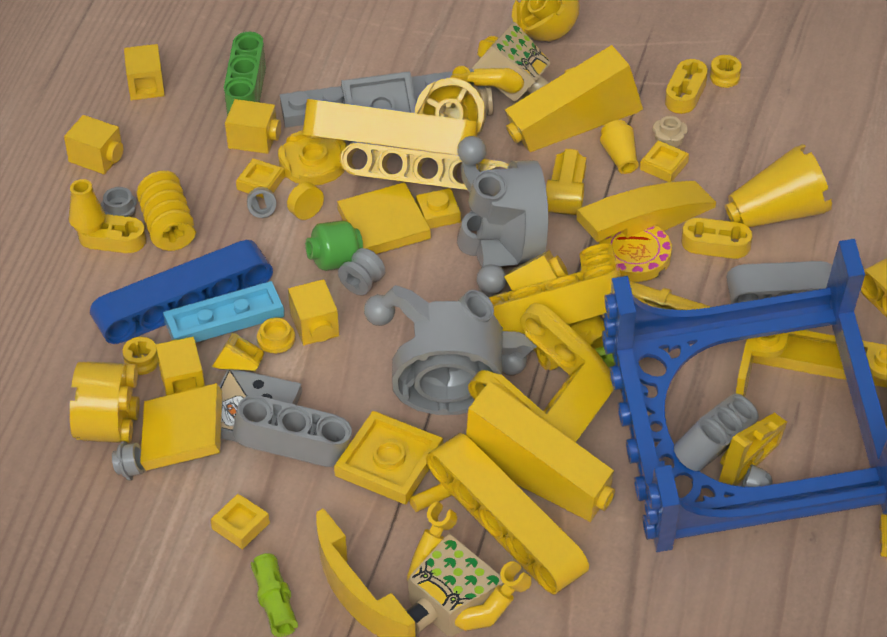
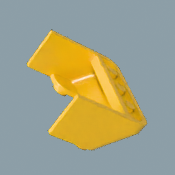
(806, 353)

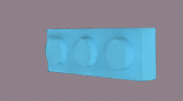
(224, 313)

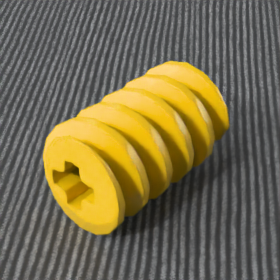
(165, 211)

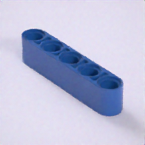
(141, 305)

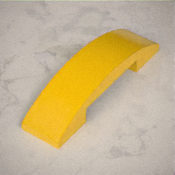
(382, 616)

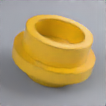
(275, 335)

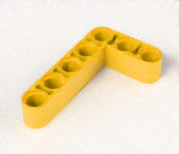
(569, 296)

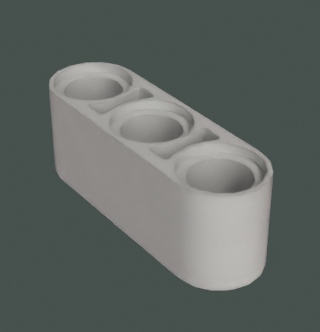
(769, 280)
(714, 432)
(272, 433)

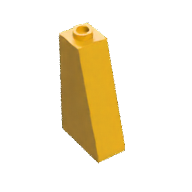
(576, 102)
(538, 454)

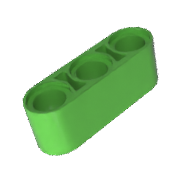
(245, 69)

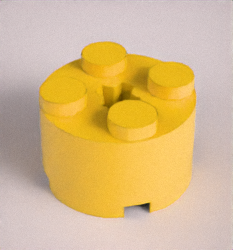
(104, 401)

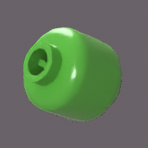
(333, 244)

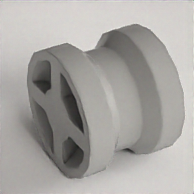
(361, 271)

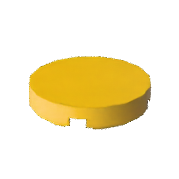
(311, 158)

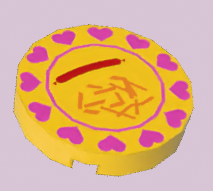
(642, 254)

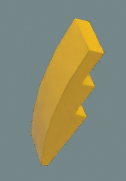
(643, 208)

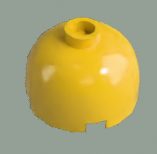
(545, 18)
(453, 100)

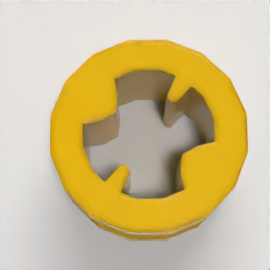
(725, 71)
(141, 346)

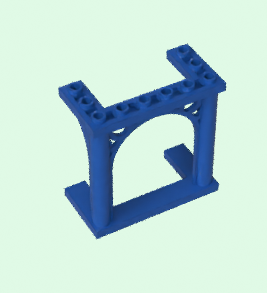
(643, 331)

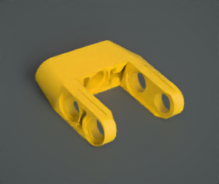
(582, 391)

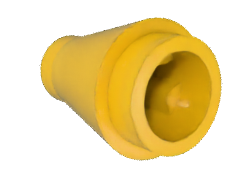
(619, 143)
(85, 209)

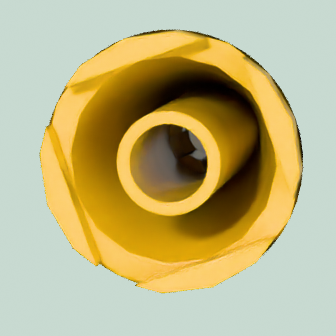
(781, 192)

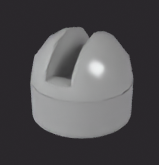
(253, 204)
(756, 477)

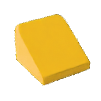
(238, 355)

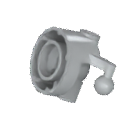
(505, 211)
(448, 348)

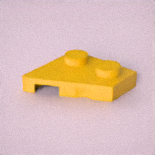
(751, 447)

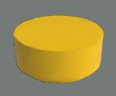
(305, 200)

